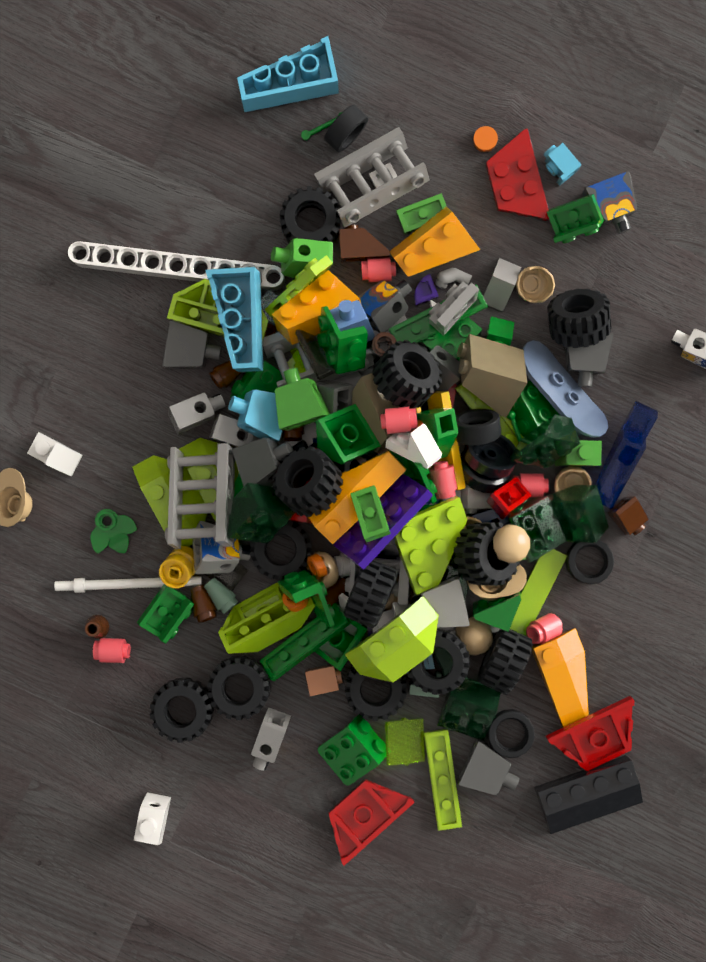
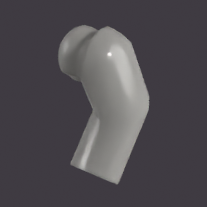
(451, 275)

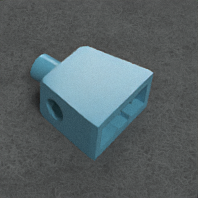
(257, 414)

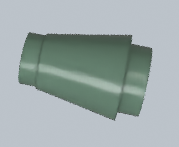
(220, 595)

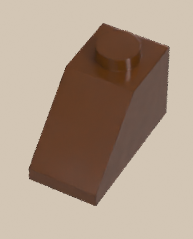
(359, 244)
(629, 516)

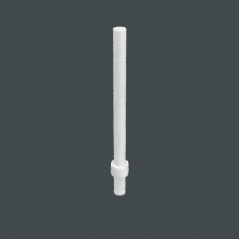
(80, 585)

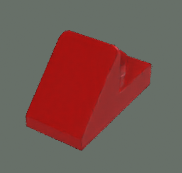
(508, 497)

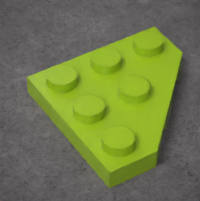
(429, 543)

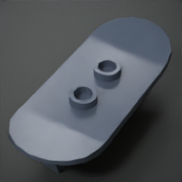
(563, 390)

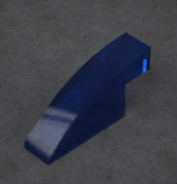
(625, 453)

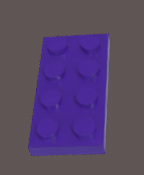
(399, 505)

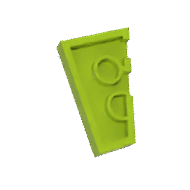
(312, 271)

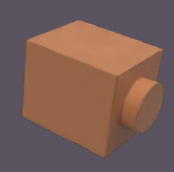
(323, 679)

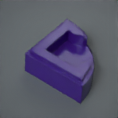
(425, 291)

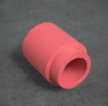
(378, 269)
(399, 420)
(444, 479)
(534, 483)
(544, 629)
(111, 650)

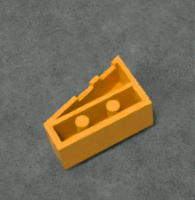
(434, 244)
(305, 307)

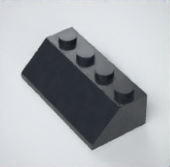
(589, 794)

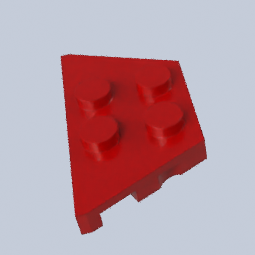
(517, 179)
(597, 736)
(364, 816)

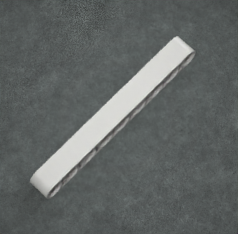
(166, 259)

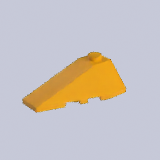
(341, 515)
(564, 674)

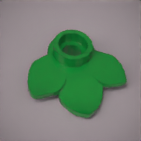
(113, 535)

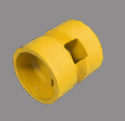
(178, 567)

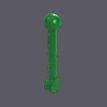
(306, 135)
(511, 416)

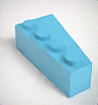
(291, 78)
(240, 314)

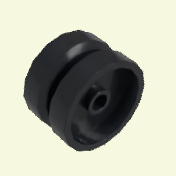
(488, 465)

